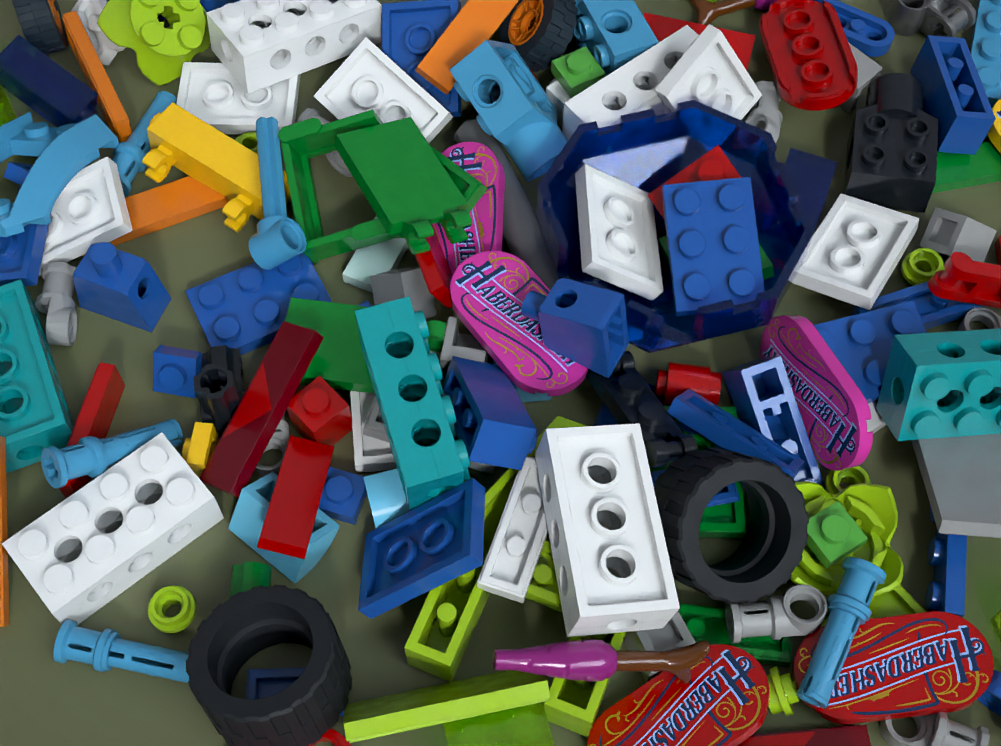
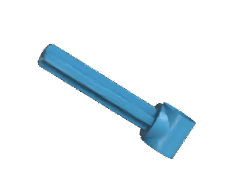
(277, 235)

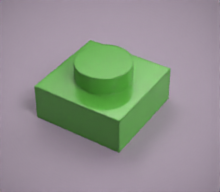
(577, 71)
(834, 534)

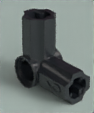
(219, 385)

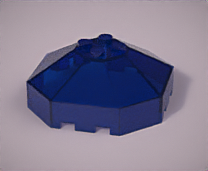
(646, 154)

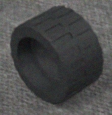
(774, 532)
(242, 629)

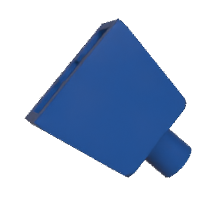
(120, 287)
(581, 323)

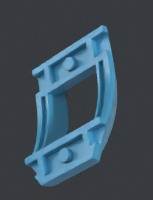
(61, 156)

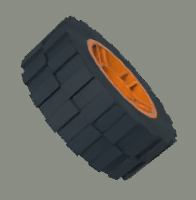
(42, 24)
(540, 30)

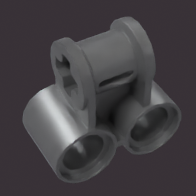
(931, 17)

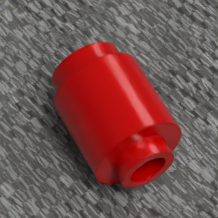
(681, 377)

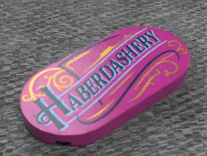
(487, 214)
(489, 300)
(824, 391)

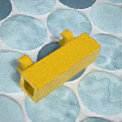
(210, 158)

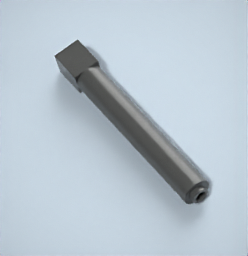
(520, 221)

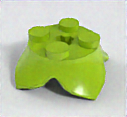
(157, 48)
(876, 515)

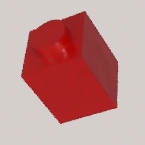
(320, 413)

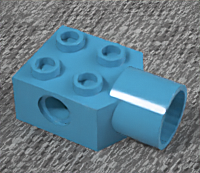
(612, 31)
(511, 105)

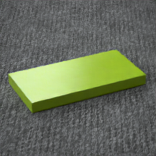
(443, 703)

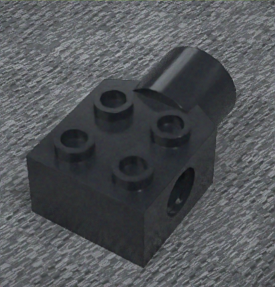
(892, 146)

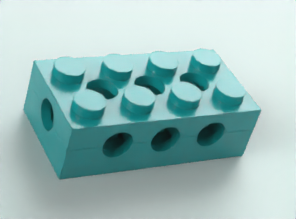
(943, 385)
(31, 393)
(410, 400)

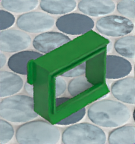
(309, 140)

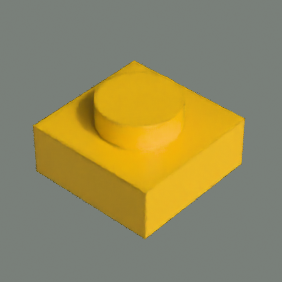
(200, 447)

